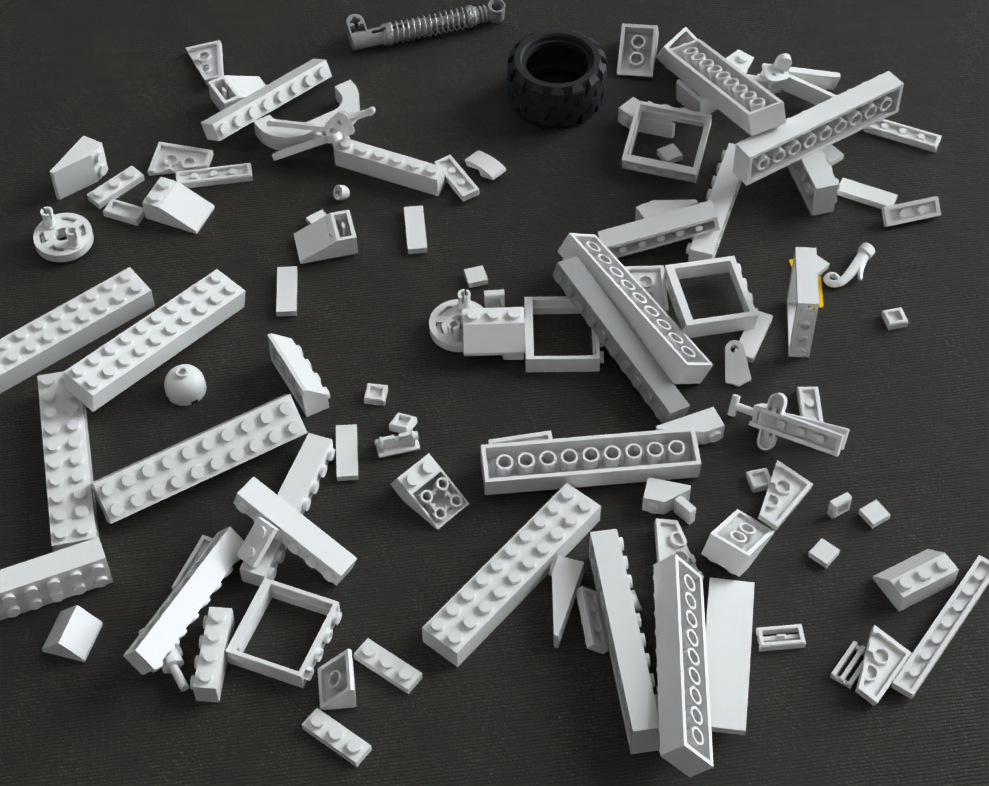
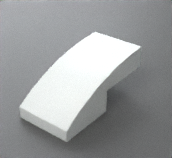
(486, 164)

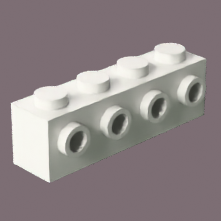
(212, 660)

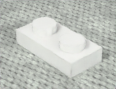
(257, 542)

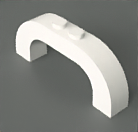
(280, 137)

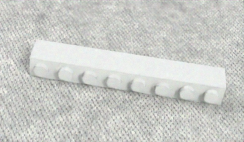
(266, 99)
(723, 195)
(297, 491)
(184, 602)

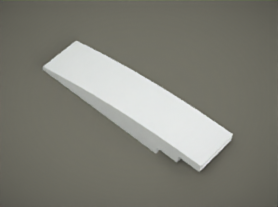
(729, 652)

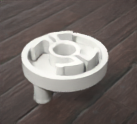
(59, 226)
(448, 321)

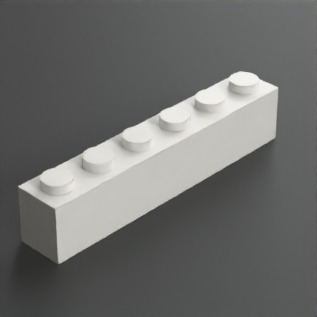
(390, 166)
(660, 229)
(296, 531)

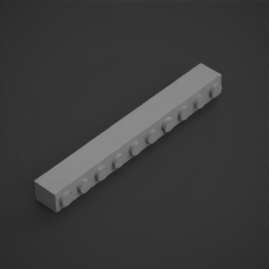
(620, 340)

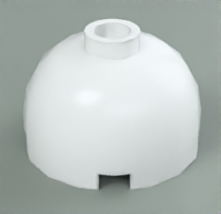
(184, 385)

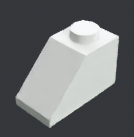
(661, 495)

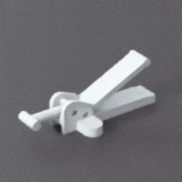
(800, 82)
(335, 128)
(775, 422)

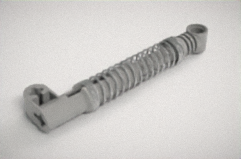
(391, 33)

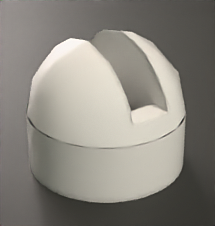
(341, 192)

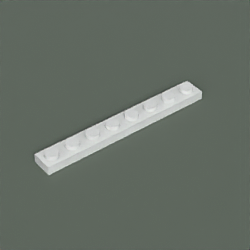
(943, 629)

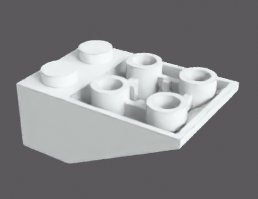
(231, 89)
(327, 238)
(430, 492)

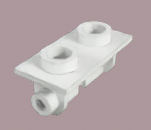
(399, 444)

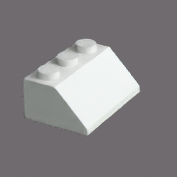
(493, 331)
(917, 578)

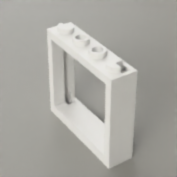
(659, 167)
(801, 294)
(710, 325)
(533, 363)
(273, 589)

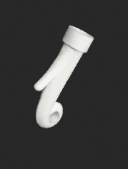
(857, 267)

